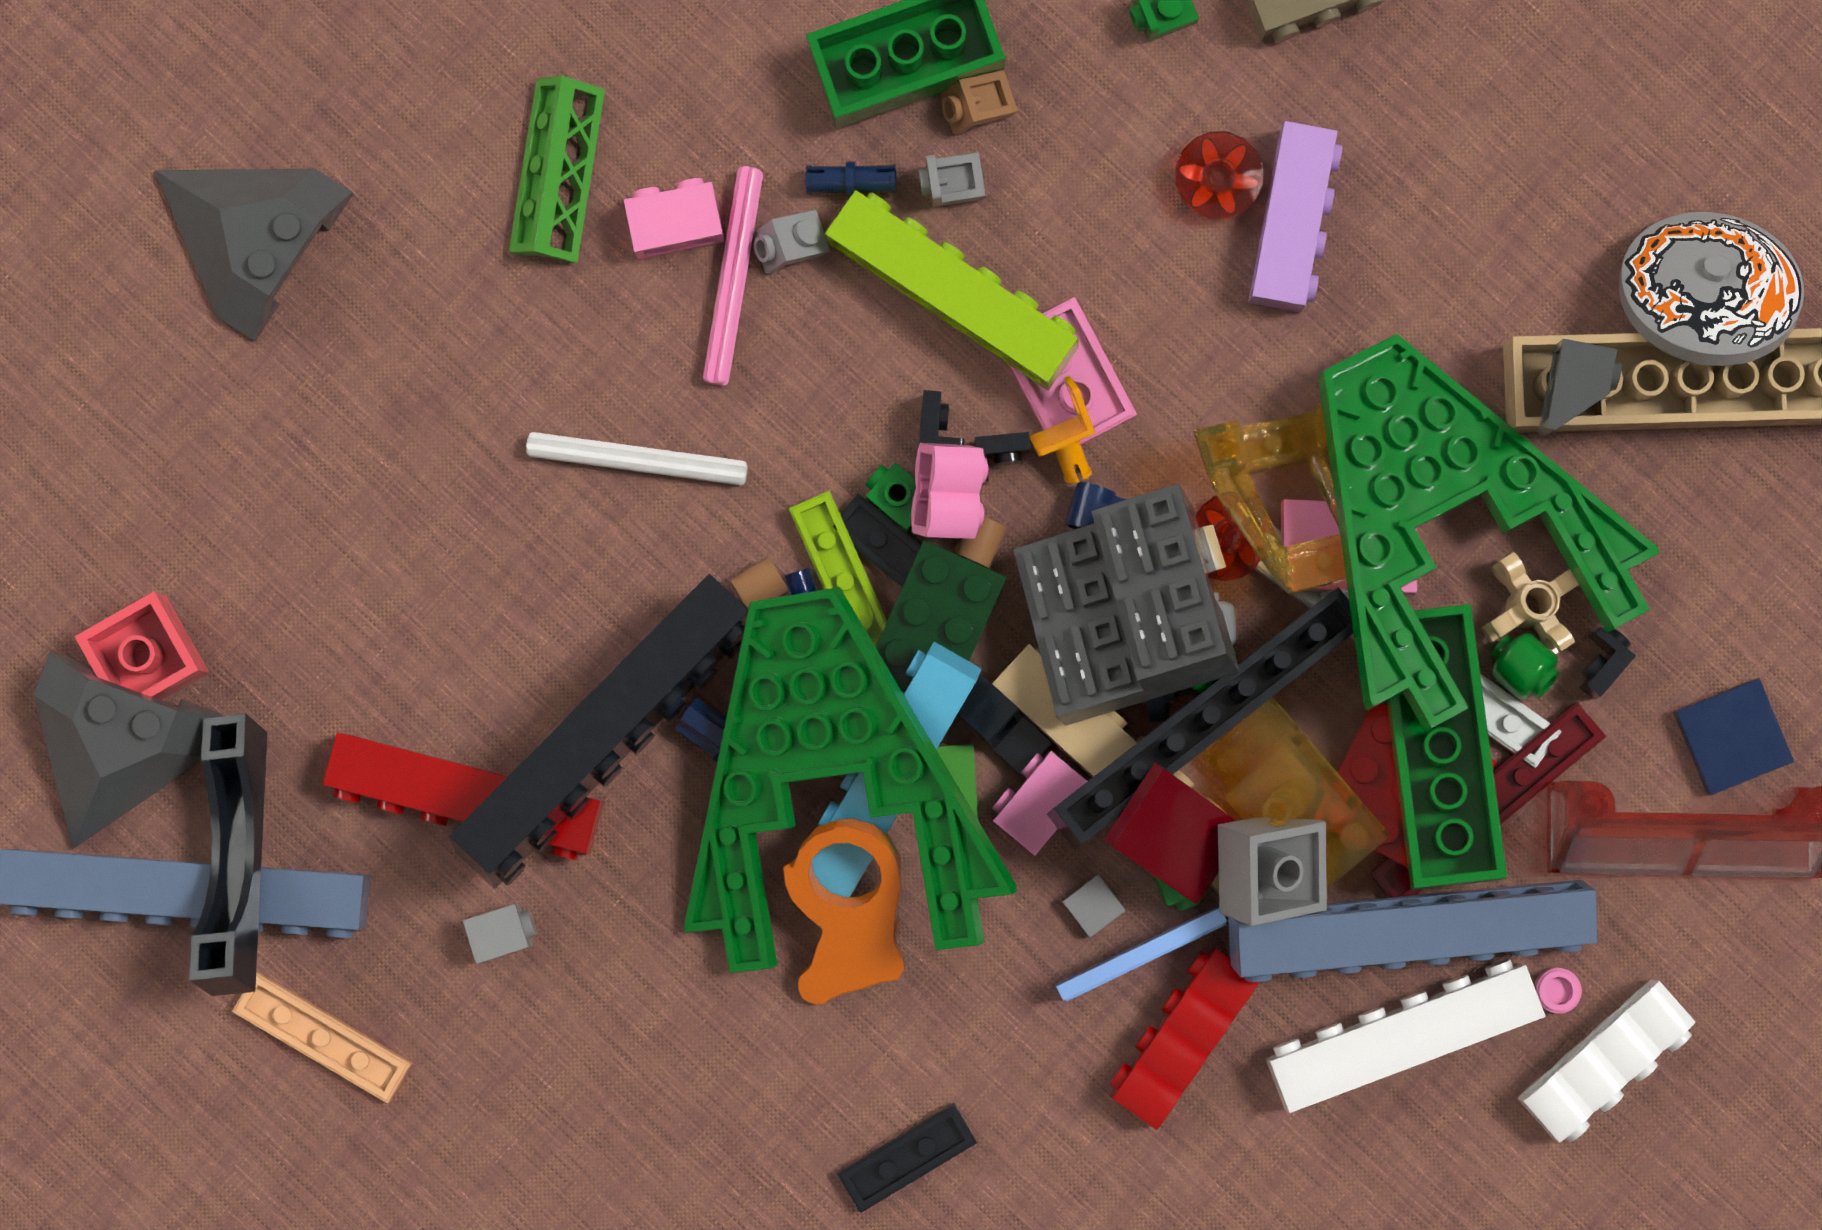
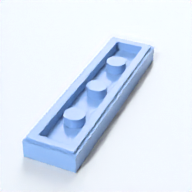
(1140, 954)

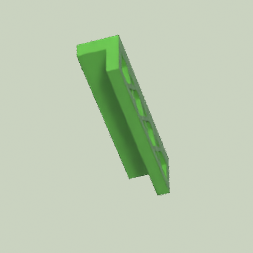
(544, 164)

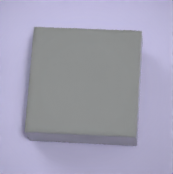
(1093, 905)

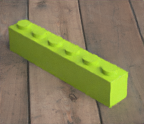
(953, 289)

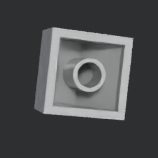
(1271, 869)

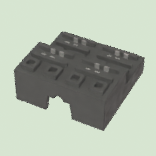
(1125, 607)

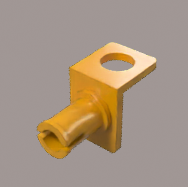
(1066, 438)

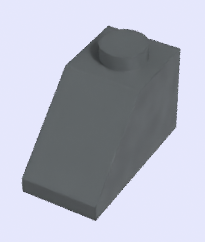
(1577, 380)

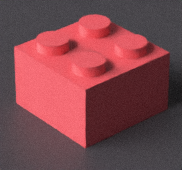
(144, 648)

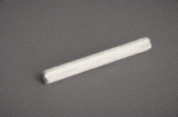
(636, 458)

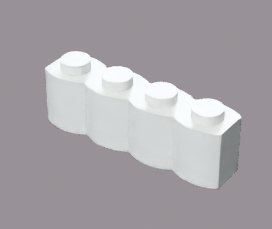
(1606, 1061)

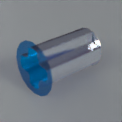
(801, 581)

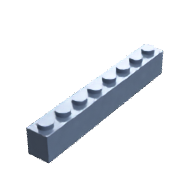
(175, 889)
(1418, 929)

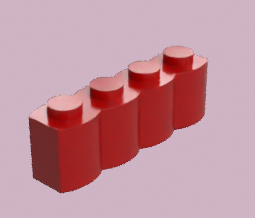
(1183, 1039)

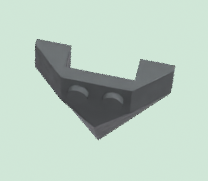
(249, 232)
(110, 743)

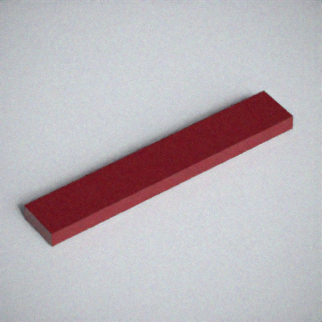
(1517, 780)

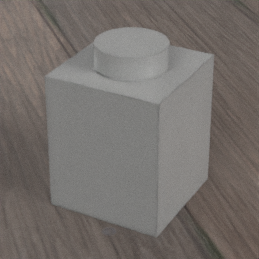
(500, 932)

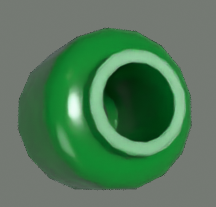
(1524, 666)

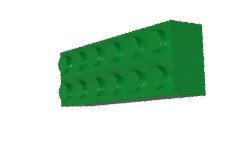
(1448, 770)

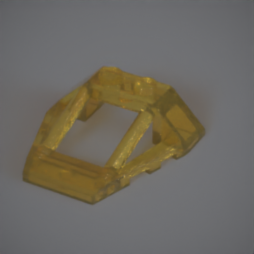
(1237, 452)

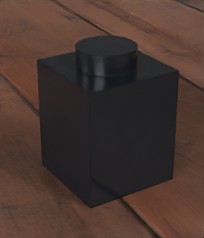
(989, 712)

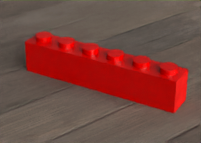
(435, 787)

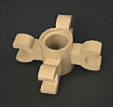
(1513, 575)

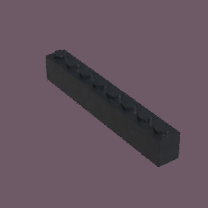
(1206, 717)

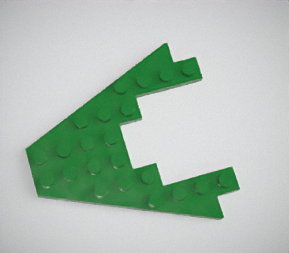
(1413, 448)
(820, 705)

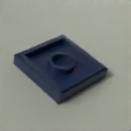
(1733, 736)

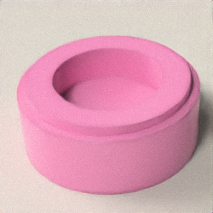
(1558, 990)

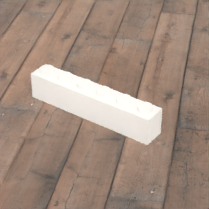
(1404, 1036)

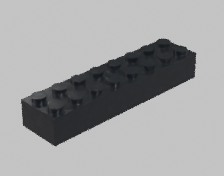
(601, 733)

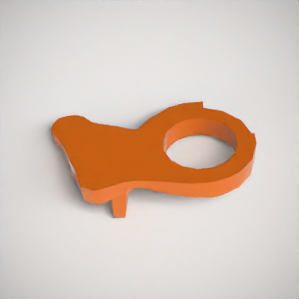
(857, 932)

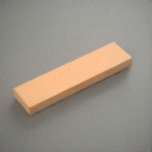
(323, 1038)

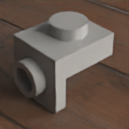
(952, 179)
(790, 240)

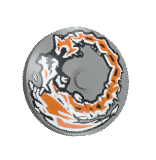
(1711, 288)

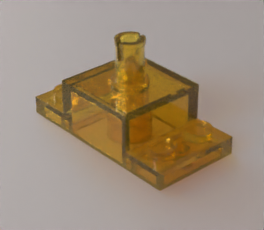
(1285, 777)

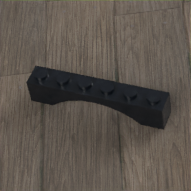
(227, 932)

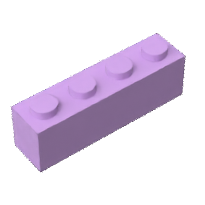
(1294, 216)

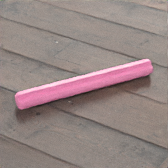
(733, 276)

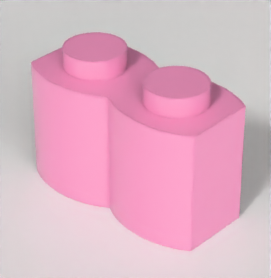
(948, 490)

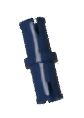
(851, 178)

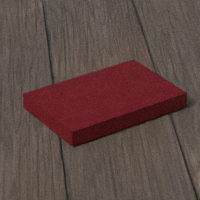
(1171, 833)

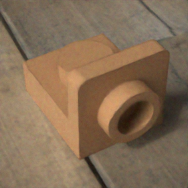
(978, 101)

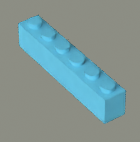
(935, 695)

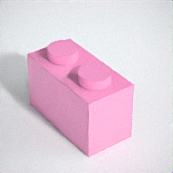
(673, 218)
(1025, 812)

